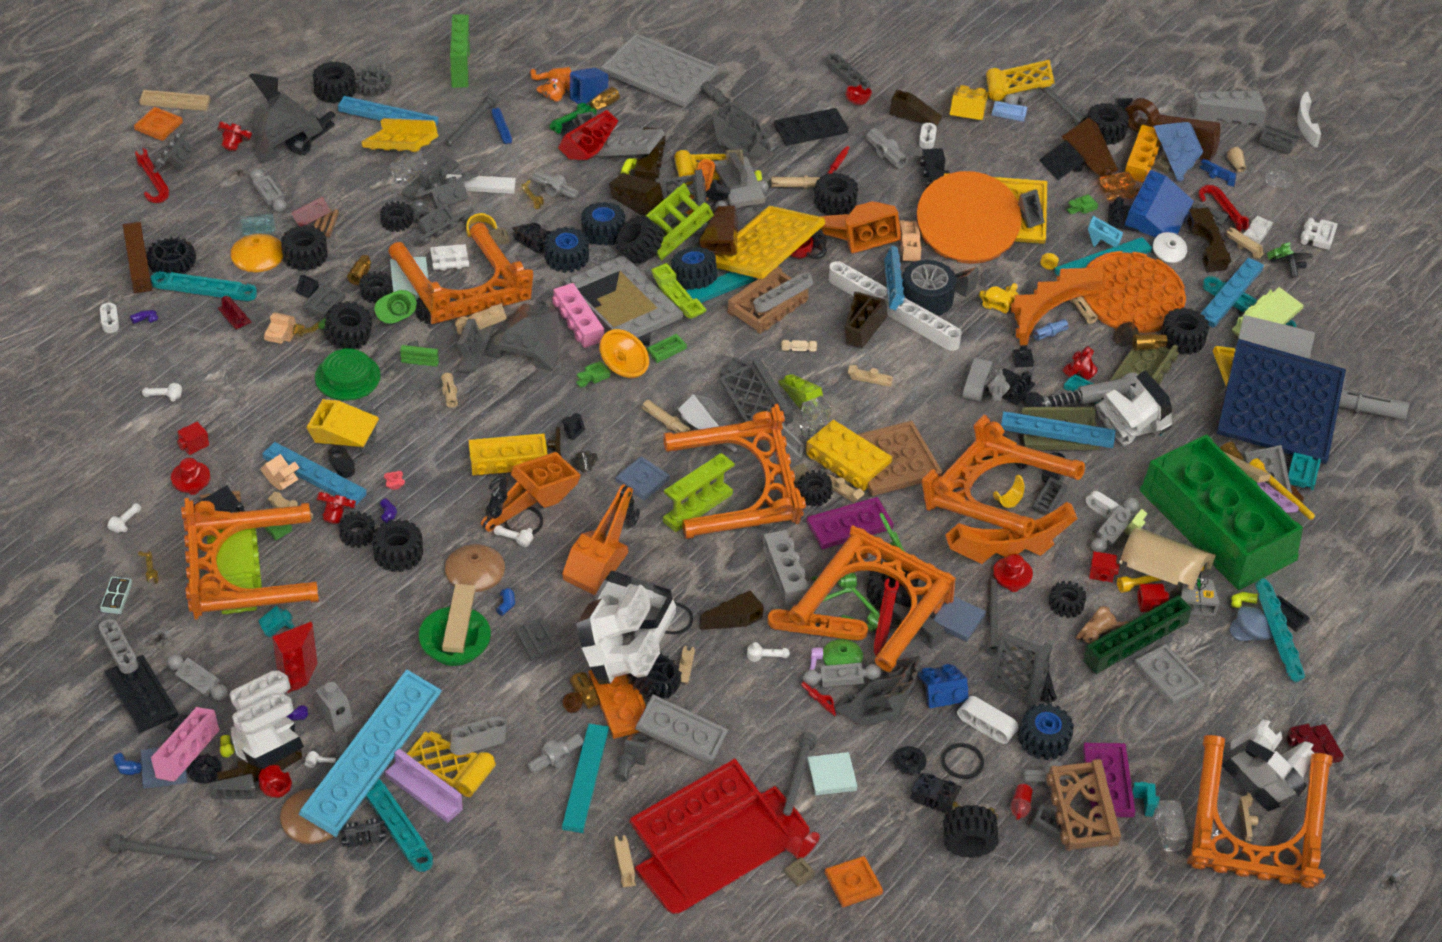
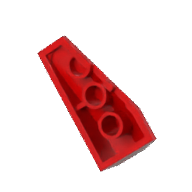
(589, 137)

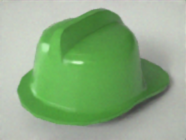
(395, 306)

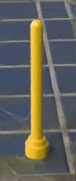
(1281, 489)
(1126, 583)

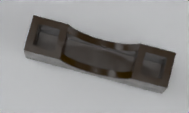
(648, 167)
(1203, 224)

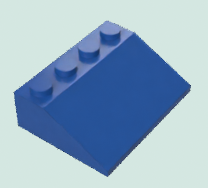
(1159, 206)

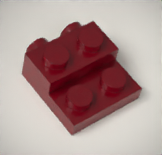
(1320, 738)

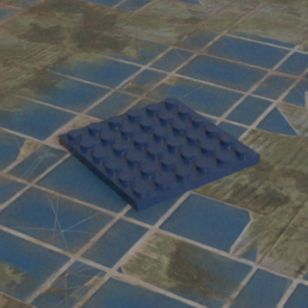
(1281, 401)

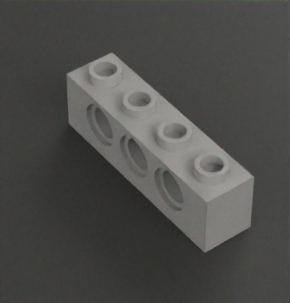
(785, 566)

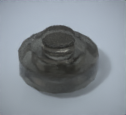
(1124, 334)
(584, 460)

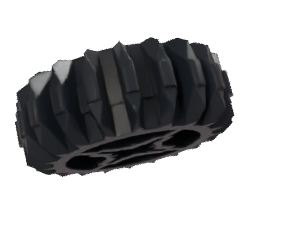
(171, 256)
(661, 680)

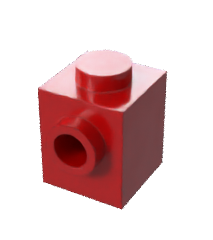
(192, 438)
(1103, 567)
(1151, 596)

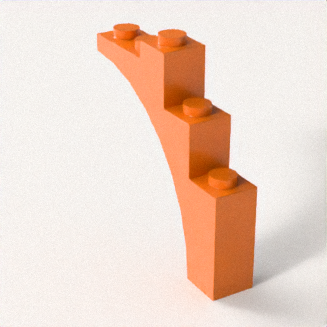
(1069, 285)
(983, 543)

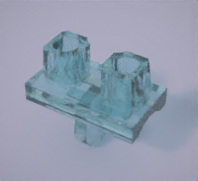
(258, 224)

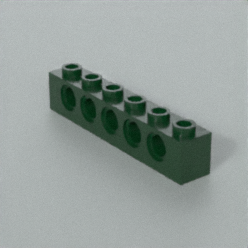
(1137, 634)

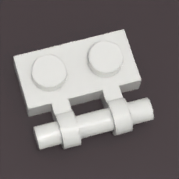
(1324, 235)
(449, 257)

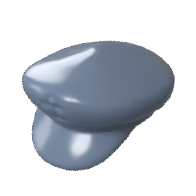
(1250, 625)

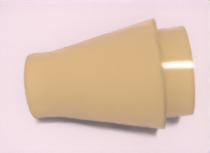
(1236, 157)

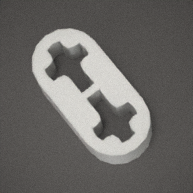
(927, 136)
(105, 318)
(1101, 503)

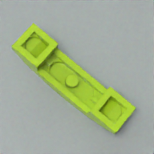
(675, 292)

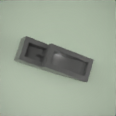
(930, 633)

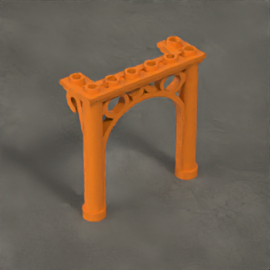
(515, 280)
(762, 425)
(990, 442)
(850, 558)
(209, 596)
(1203, 848)

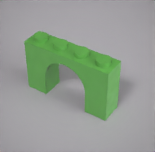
(460, 51)

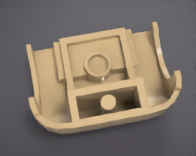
(1164, 557)

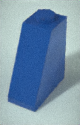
(587, 84)

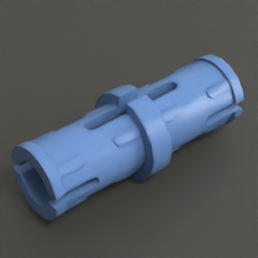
(1050, 329)

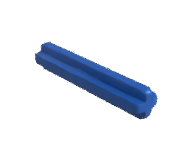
(502, 126)

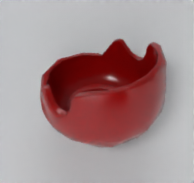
(857, 95)
(802, 251)
(274, 781)

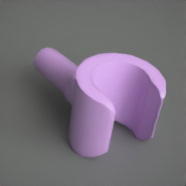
(816, 654)

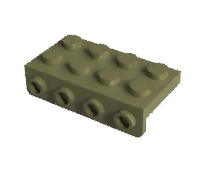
(1155, 362)
(1077, 415)

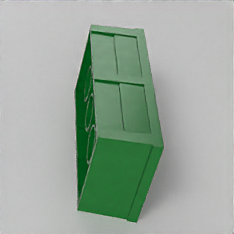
(1222, 511)

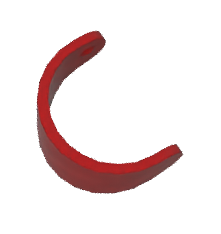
(801, 848)

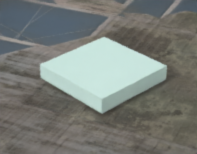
(832, 773)

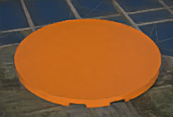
(968, 217)
(1136, 291)

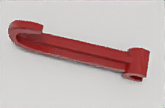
(145, 162)
(1240, 221)
(885, 616)

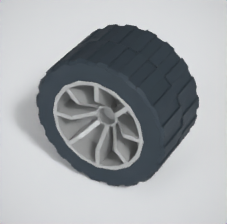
(930, 285)

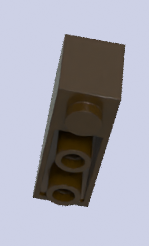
(912, 108)
(735, 613)

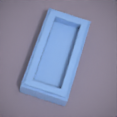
(1009, 111)

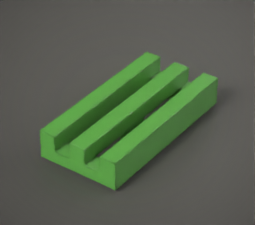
(668, 350)
(419, 355)

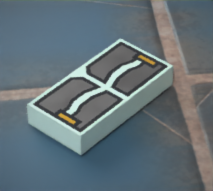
(116, 595)

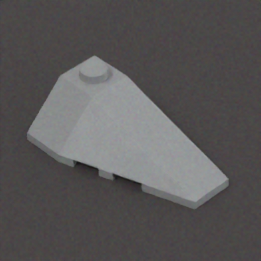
(704, 414)

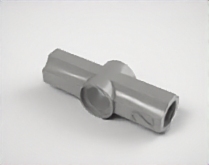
(887, 148)

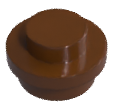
(572, 702)

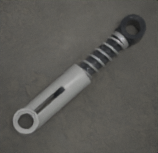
(1084, 394)

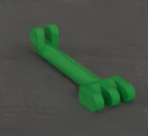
(581, 108)

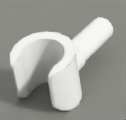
(313, 757)

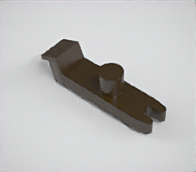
(555, 443)

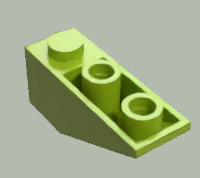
(800, 389)

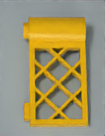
(999, 83)
(687, 164)
(471, 773)

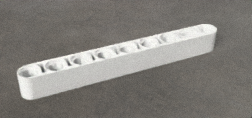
(907, 314)

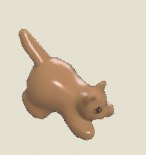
(1101, 622)

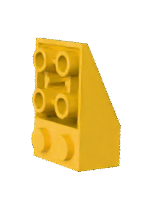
(969, 102)
(341, 424)

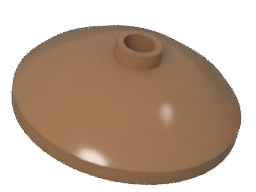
(475, 566)
(298, 827)

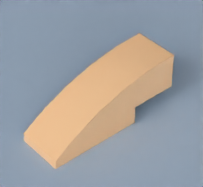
(910, 241)

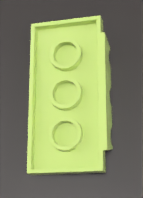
(1273, 307)

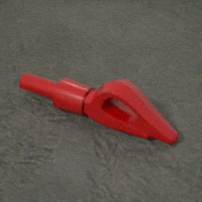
(834, 166)
(821, 699)

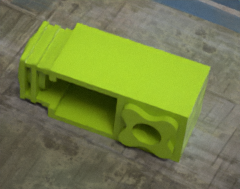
(239, 562)

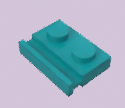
(1303, 470)

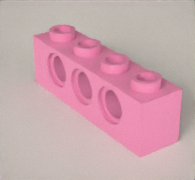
(578, 315)
(185, 744)

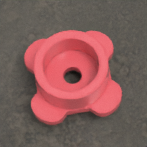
(394, 480)

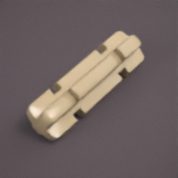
(799, 345)

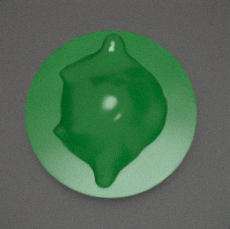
(347, 375)
(433, 632)

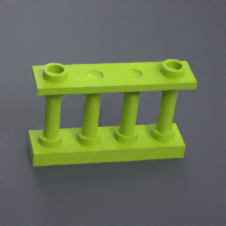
(686, 227)
(703, 501)

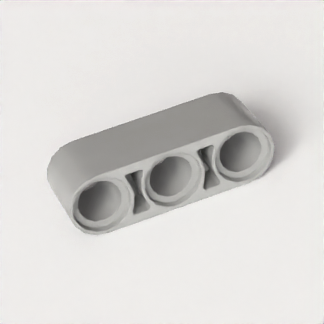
(976, 379)
(478, 735)

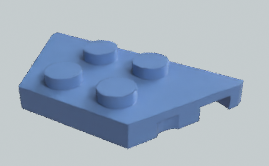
(1180, 146)

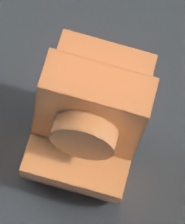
(280, 328)
(279, 472)

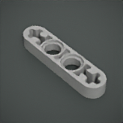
(783, 292)
(121, 644)

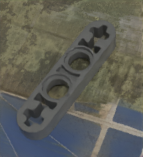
(836, 62)

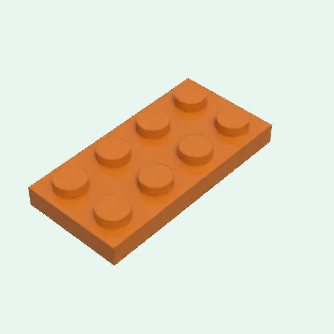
(619, 704)

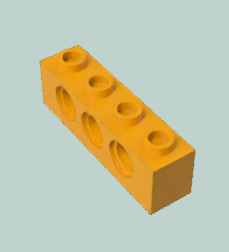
(1142, 153)

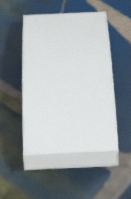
(1258, 229)

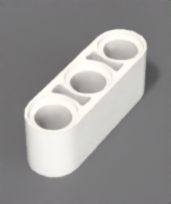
(988, 719)

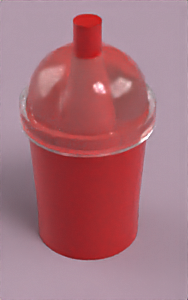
(1021, 802)

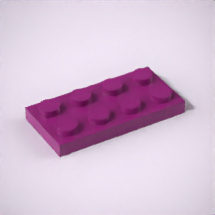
(833, 526)
(1117, 774)

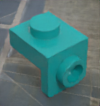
(275, 620)
(1148, 793)

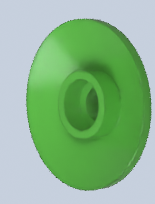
(842, 652)

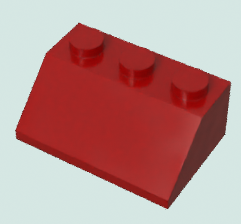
(296, 655)

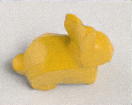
(999, 298)

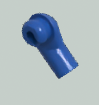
(508, 601)
(126, 767)

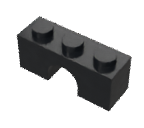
(932, 164)

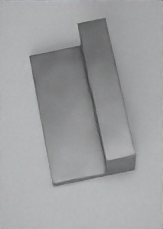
(734, 174)

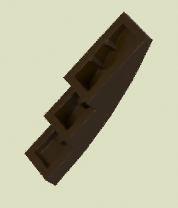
(245, 768)

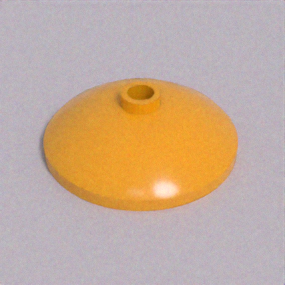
(257, 252)
(624, 353)

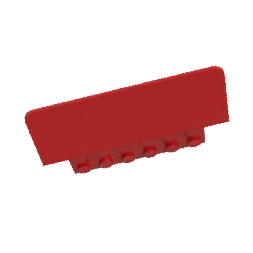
(712, 835)

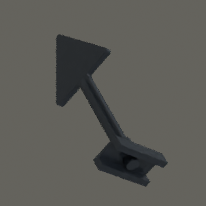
(269, 88)

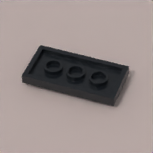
(811, 126)
(142, 695)

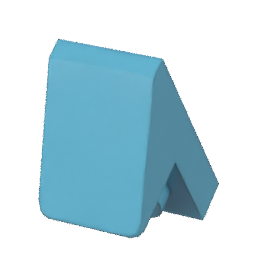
(1102, 231)

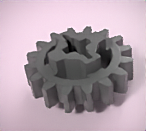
(373, 80)

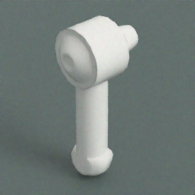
(173, 391)
(118, 524)
(523, 538)
(755, 652)

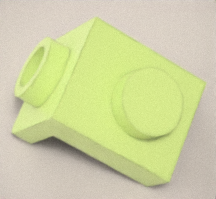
(1137, 521)

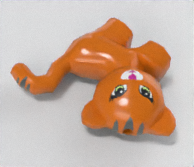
(558, 82)

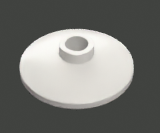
(1169, 253)

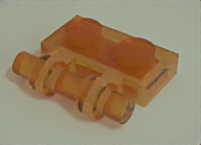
(1118, 182)

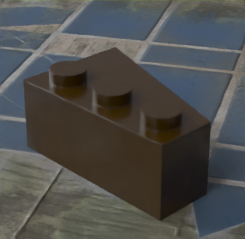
(636, 193)
(864, 318)

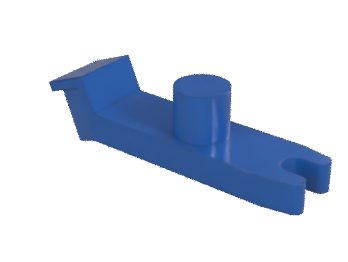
(1215, 170)

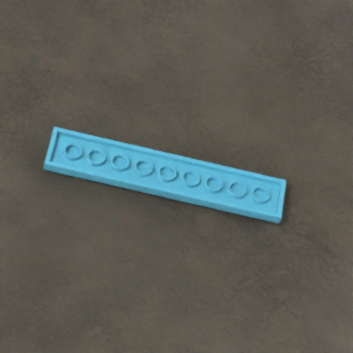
(370, 753)

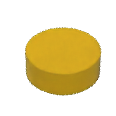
(1049, 261)

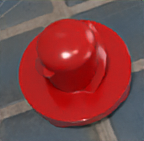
(232, 135)
(1081, 364)
(190, 476)
(334, 506)
(1013, 572)

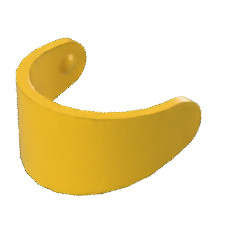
(480, 217)
(1013, 496)

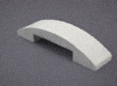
(1310, 131)

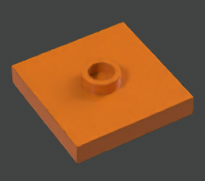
(158, 123)
(853, 881)

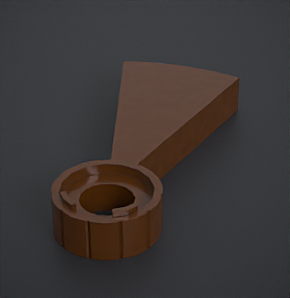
(1206, 131)

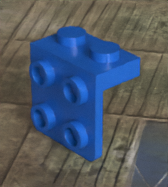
(944, 685)

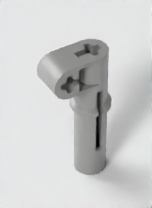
(1373, 404)

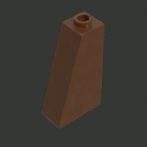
(1092, 147)
(722, 232)
(137, 257)

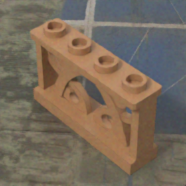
(744, 301)
(1105, 808)

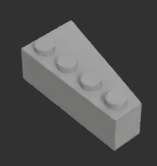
(1229, 106)

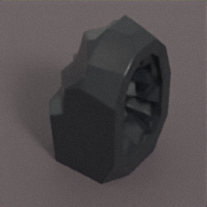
(299, 143)

